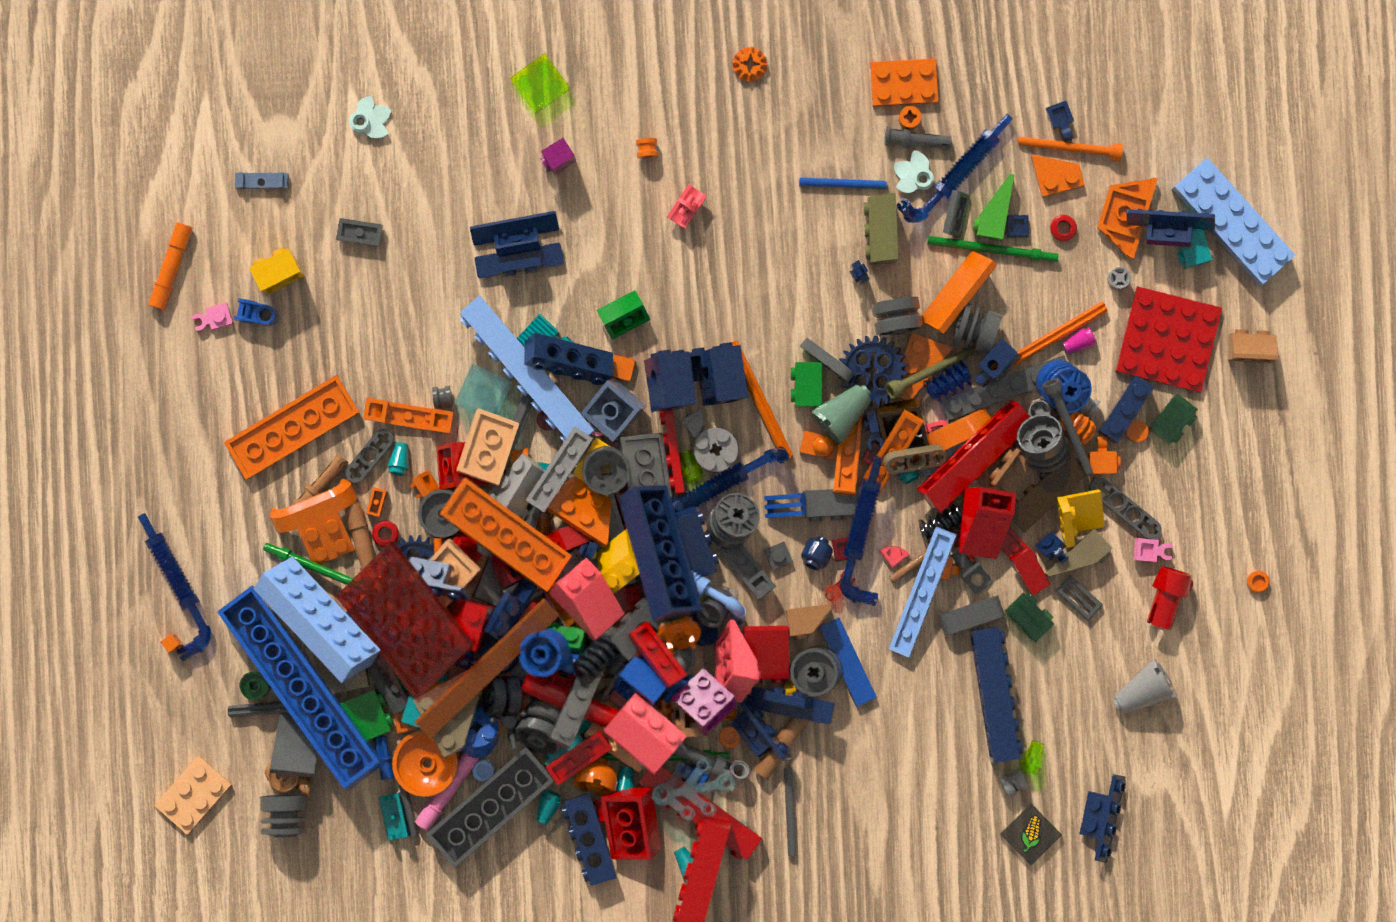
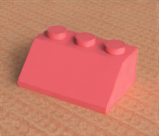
(644, 733)

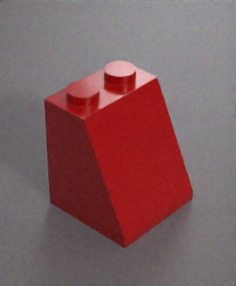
(448, 460)
(472, 618)
(771, 651)

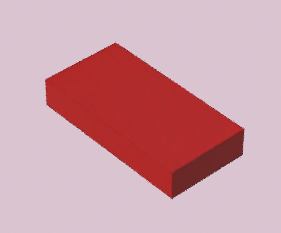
(1030, 571)

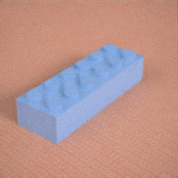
(1236, 222)
(317, 619)

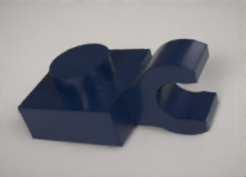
(1061, 117)
(859, 272)
(871, 425)
(1052, 547)
(588, 551)

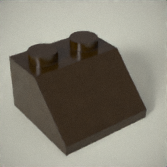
(890, 413)

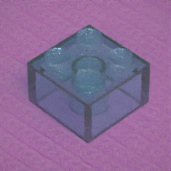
(483, 391)

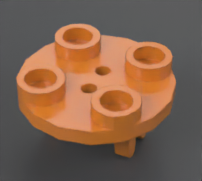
(679, 634)

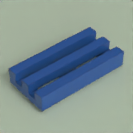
(770, 506)

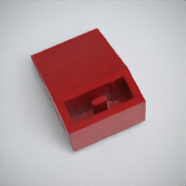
(985, 521)

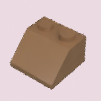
(1252, 347)
(805, 620)

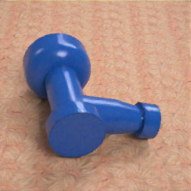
(675, 688)

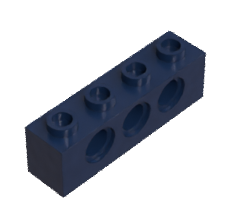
(568, 359)
(590, 874)

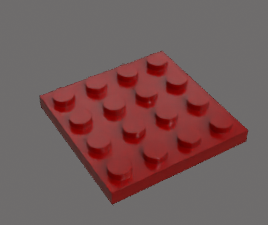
(1168, 339)

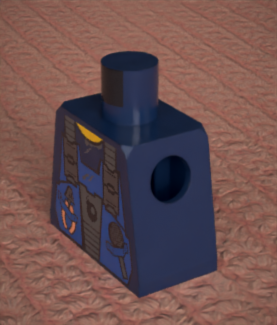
(1004, 356)

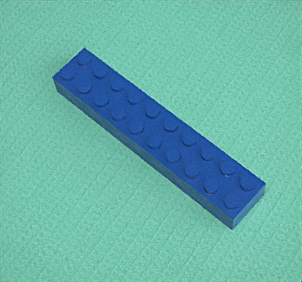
(300, 688)

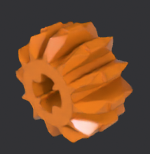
(1084, 427)

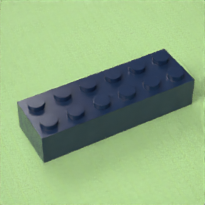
(660, 553)
(995, 694)

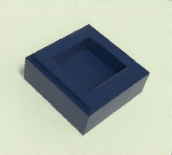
(1017, 226)

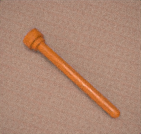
(1113, 151)

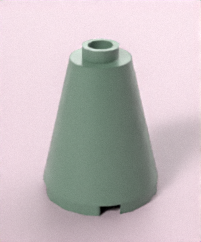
(842, 412)

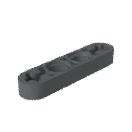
(1127, 505)

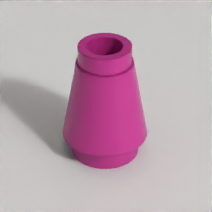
(1080, 341)

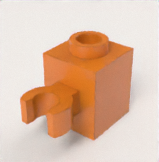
(1104, 461)

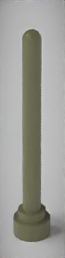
(896, 388)

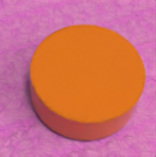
(1137, 431)
(1258, 581)
(729, 737)

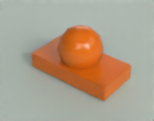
(819, 445)

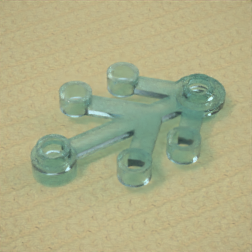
(690, 789)

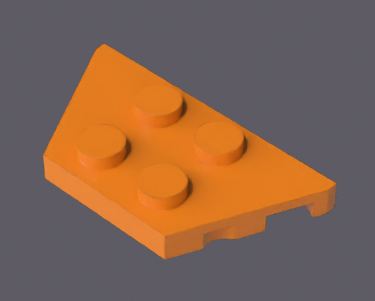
(1113, 215)
(583, 509)

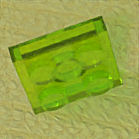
(540, 83)

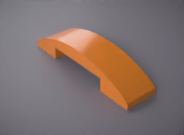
(408, 415)
(958, 430)

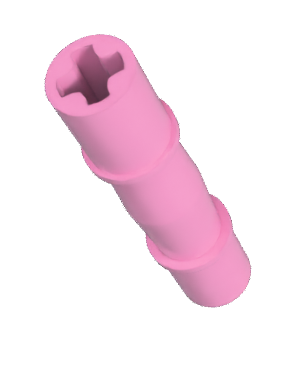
(438, 802)

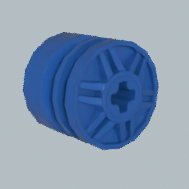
(1075, 384)

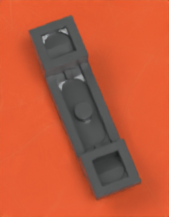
(747, 569)

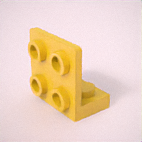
(1080, 513)

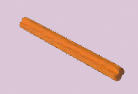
(1060, 332)
(763, 406)

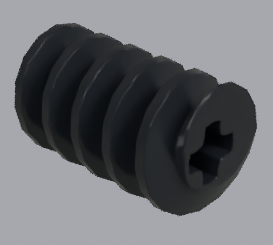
(945, 521)
(594, 657)

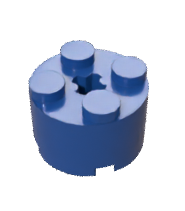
(538, 643)
(486, 739)

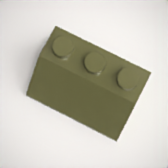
(881, 229)

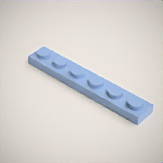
(922, 592)

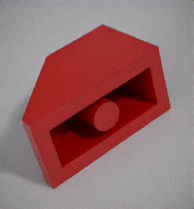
(568, 538)

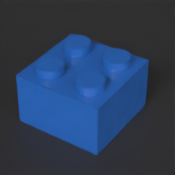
(640, 679)

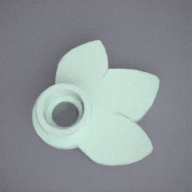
(373, 116)
(911, 171)

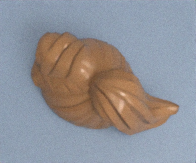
(286, 783)

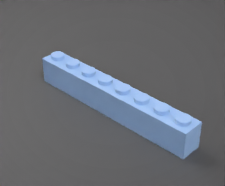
(534, 382)

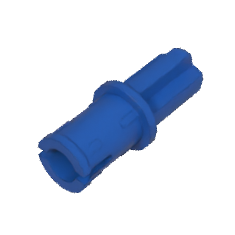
(382, 750)

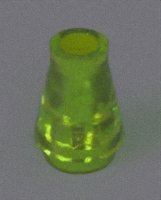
(690, 468)
(1032, 760)

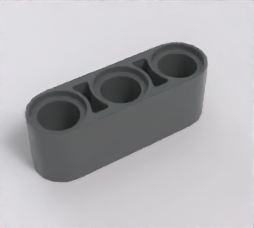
(971, 615)

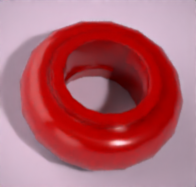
(1063, 218)
(375, 533)

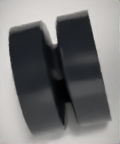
(502, 697)

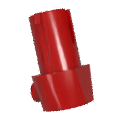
(1171, 587)

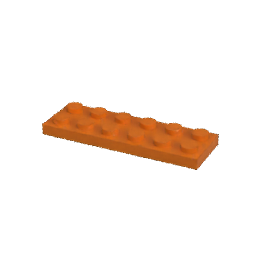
(291, 427)
(505, 535)

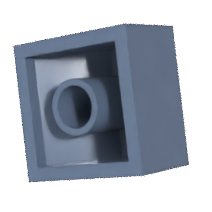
(613, 409)

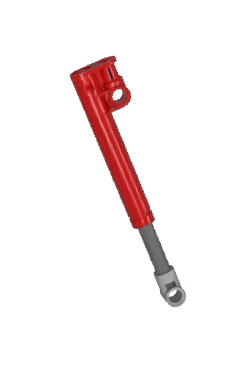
(555, 690)

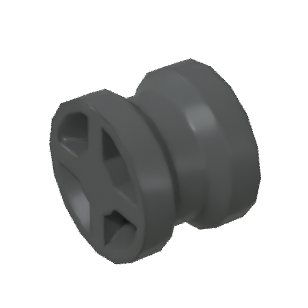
(442, 397)

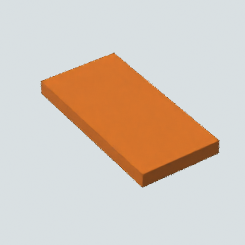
(958, 291)

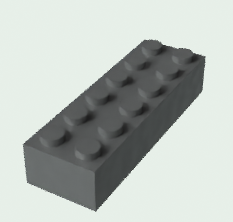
(490, 807)

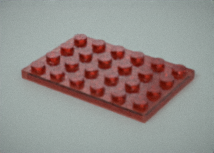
(405, 620)

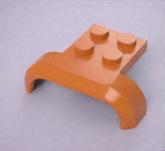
(319, 522)

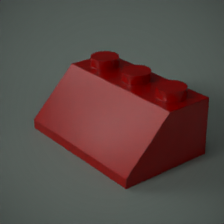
(631, 824)

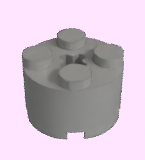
(720, 438)

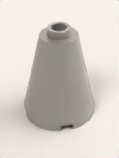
(1145, 689)

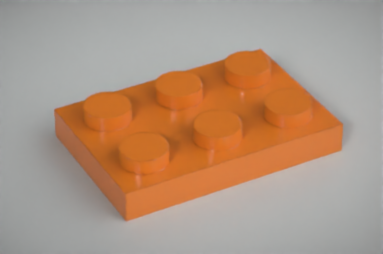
(904, 82)

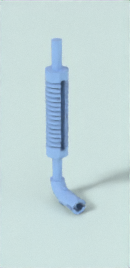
(703, 587)

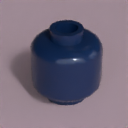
(816, 553)

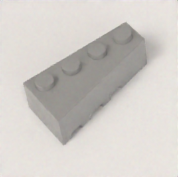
(517, 485)

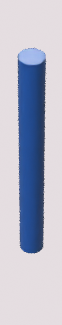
(842, 183)

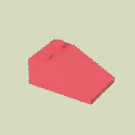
(588, 599)
(735, 662)

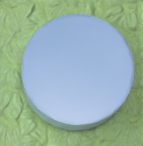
(483, 770)

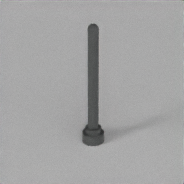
(1053, 389)

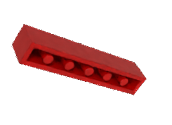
(973, 457)
(740, 837)

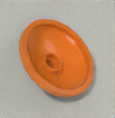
(410, 768)

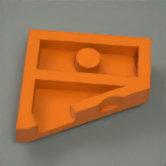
(1056, 175)

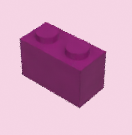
(557, 156)

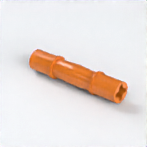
(170, 266)

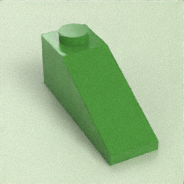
(993, 217)

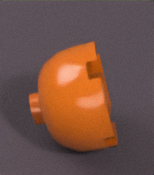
(597, 777)

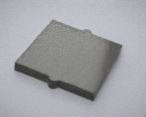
(560, 835)

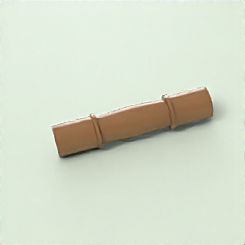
(359, 533)
(788, 735)

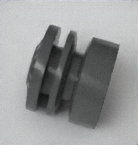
(976, 329)
(1043, 443)
(605, 482)
(726, 529)
(283, 815)

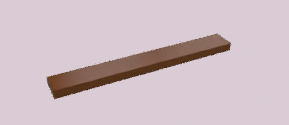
(485, 669)

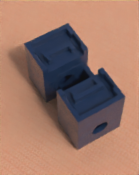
(673, 376)

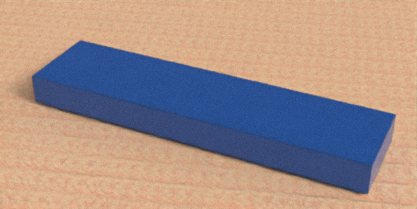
(852, 668)

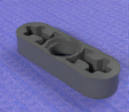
(827, 360)
(364, 473)

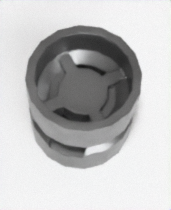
(713, 611)

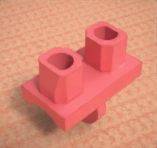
(686, 206)

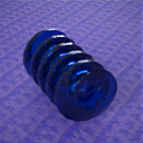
(948, 381)

